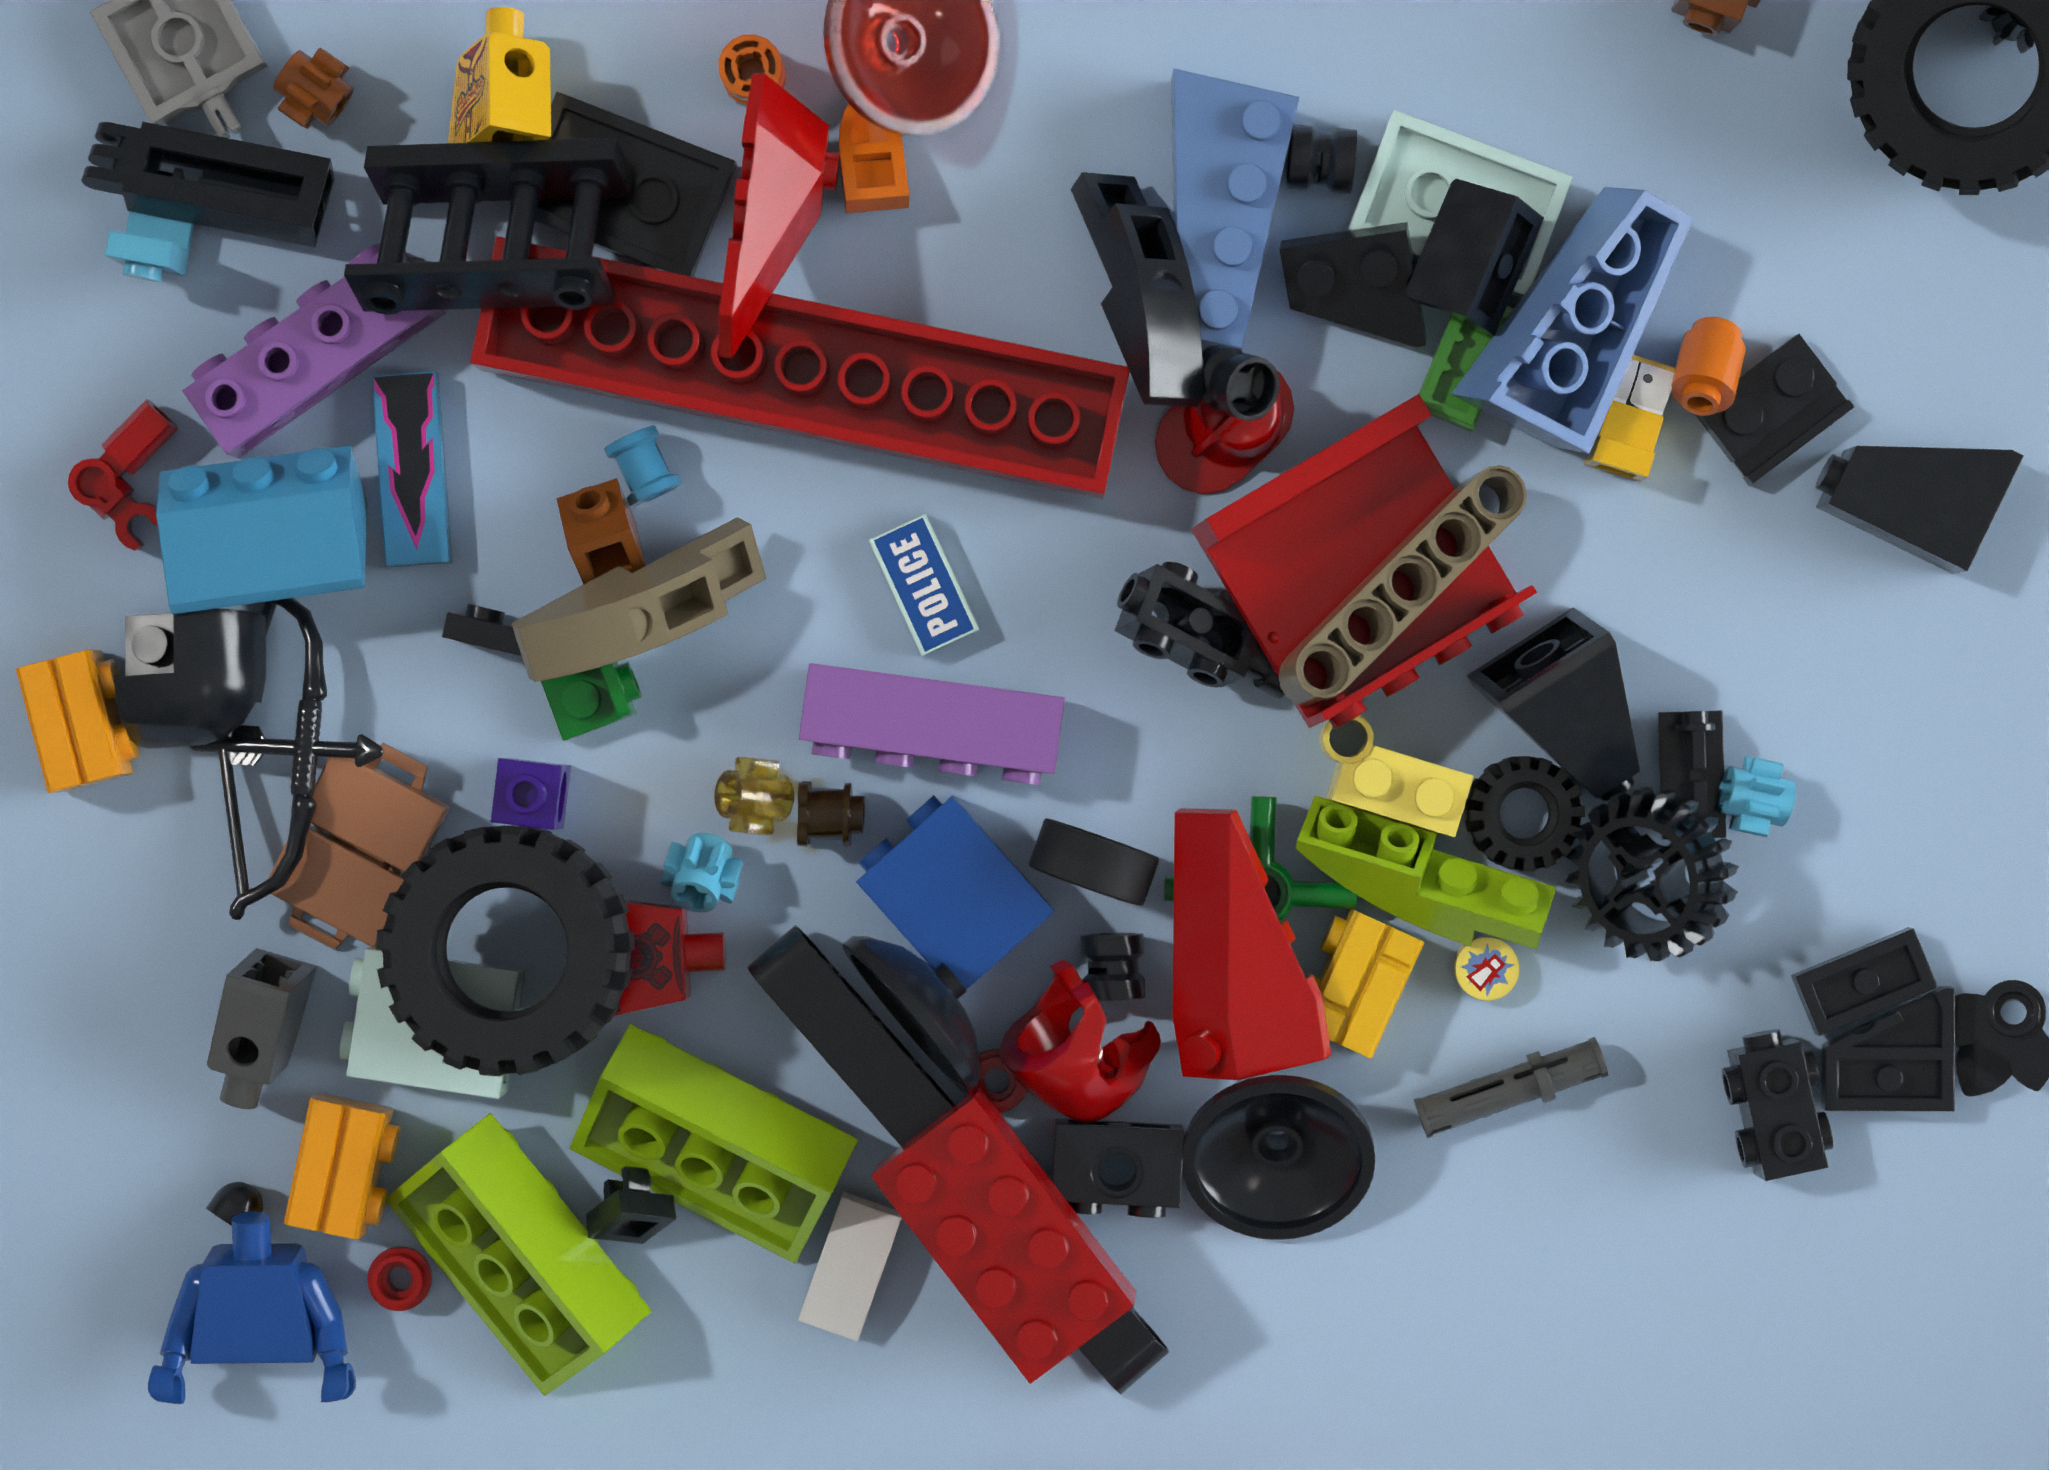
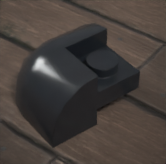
(190, 676)

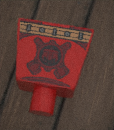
(666, 956)

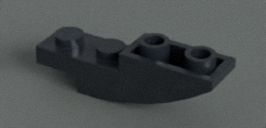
(1151, 290)

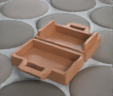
(369, 824)

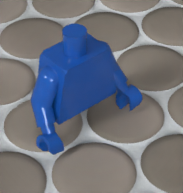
(254, 1307)

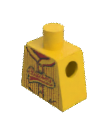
(502, 85)

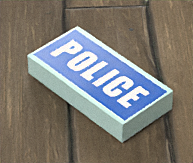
(923, 585)

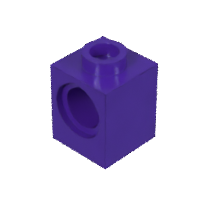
(530, 793)

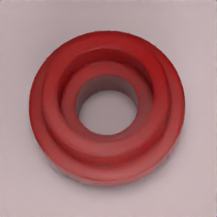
(1011, 1095)
(385, 1292)

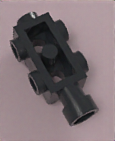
(1182, 618)

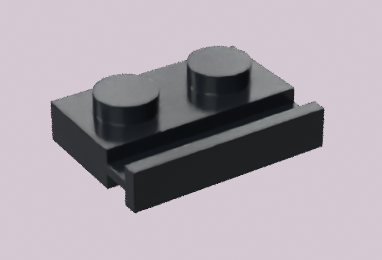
(1777, 409)

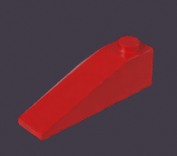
(774, 202)
(1235, 977)

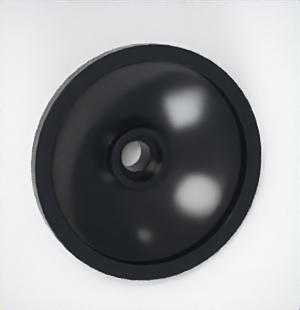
(922, 1004)
(1284, 1181)

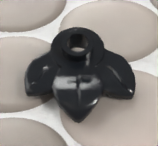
(1995, 1049)

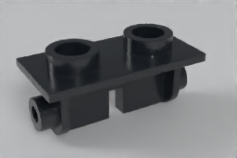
(1693, 760)

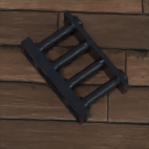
(490, 172)

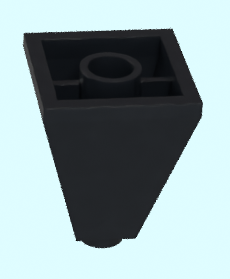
(1569, 699)

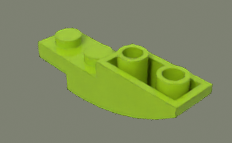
(1404, 875)

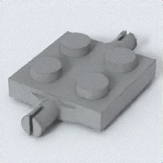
(181, 55)

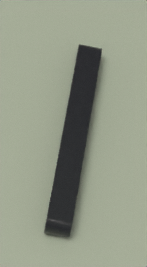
(905, 1099)

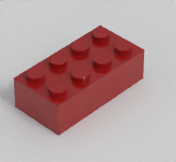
(1004, 1235)

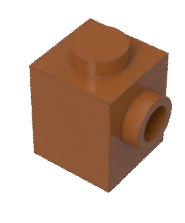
(600, 530)

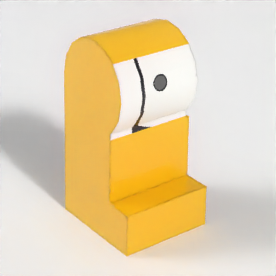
(1633, 420)

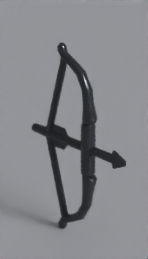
(249, 744)

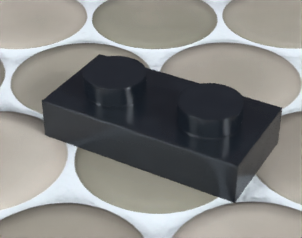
(481, 628)
(1864, 981)

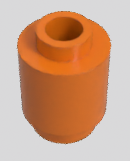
(1708, 366)

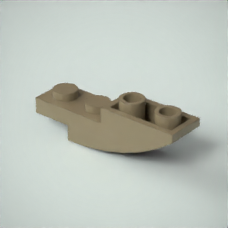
(642, 609)

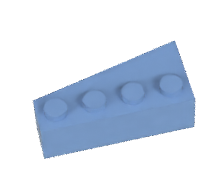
(1225, 185)
(1579, 322)

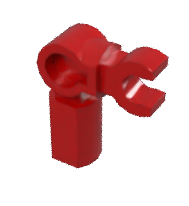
(100, 480)

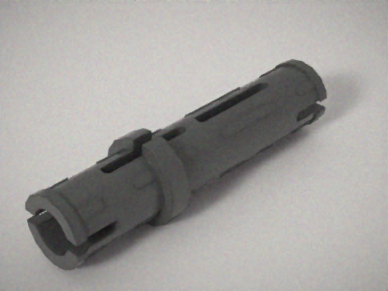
(1512, 1087)

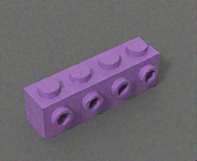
(296, 362)
(933, 720)

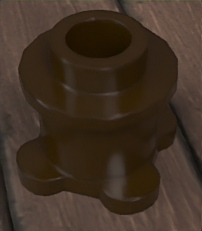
(829, 814)

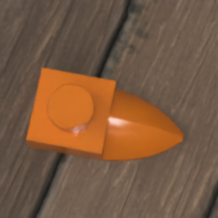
(871, 166)

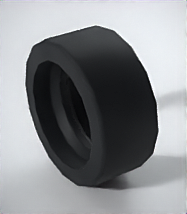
(1093, 862)

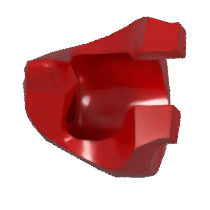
(1070, 1068)

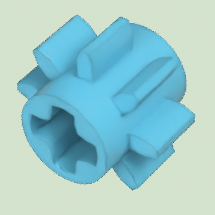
(1756, 796)
(701, 872)

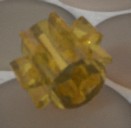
(754, 796)

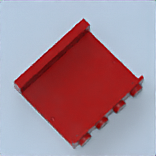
(1323, 528)

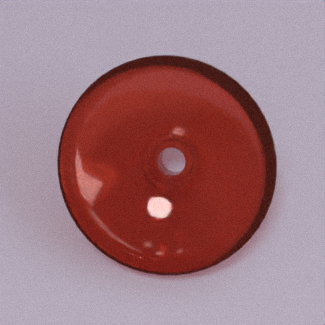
(934, 76)

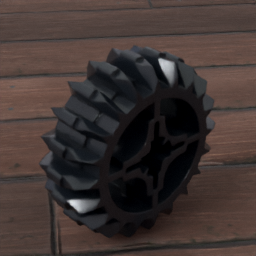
(1614, 842)

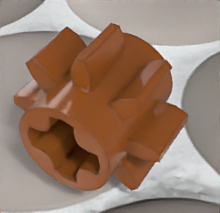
(313, 88)

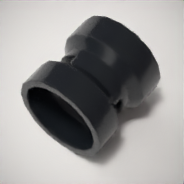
(1336, 159)
(1238, 382)
(1114, 965)

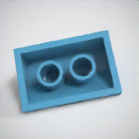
(262, 529)

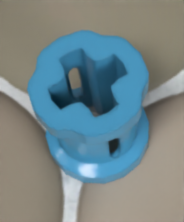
(642, 466)

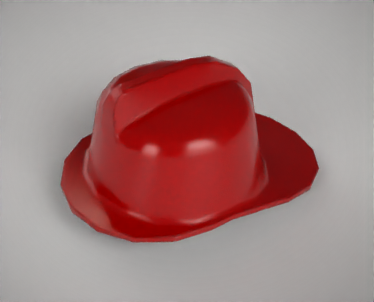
(1211, 450)

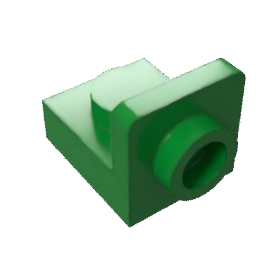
(592, 698)

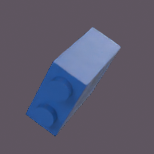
(953, 891)

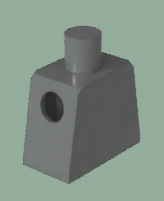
(258, 1023)

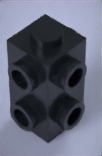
(1777, 1107)

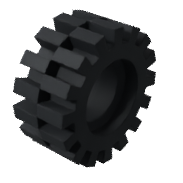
(1563, 813)

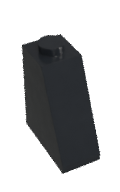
(1920, 497)

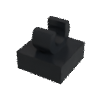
(630, 1209)

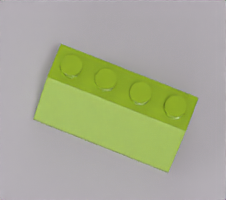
(713, 1142)
(518, 1255)

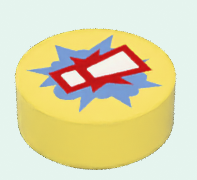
(1486, 968)

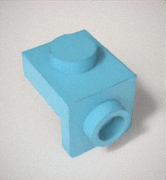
(151, 246)

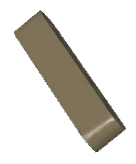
(1425, 566)

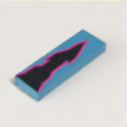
(411, 469)

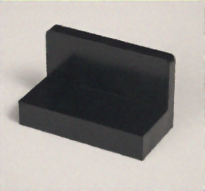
(1474, 254)

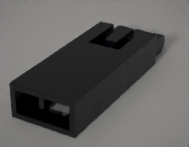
(242, 184)

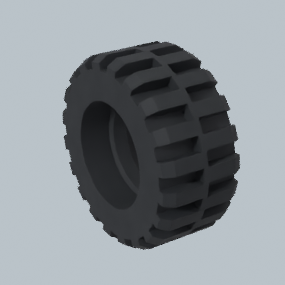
(1915, 136)
(417, 951)

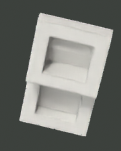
(850, 1266)

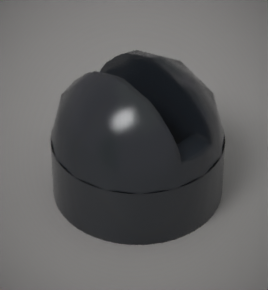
(235, 1199)

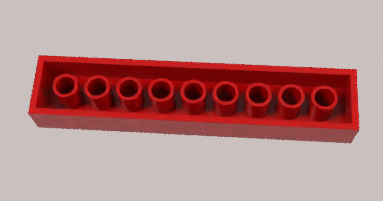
(823, 376)

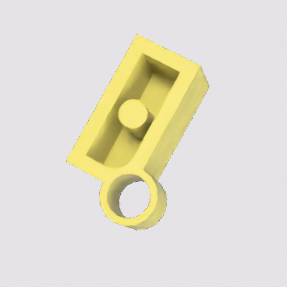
(1397, 784)

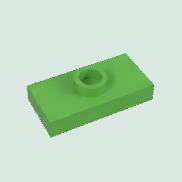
(1451, 361)

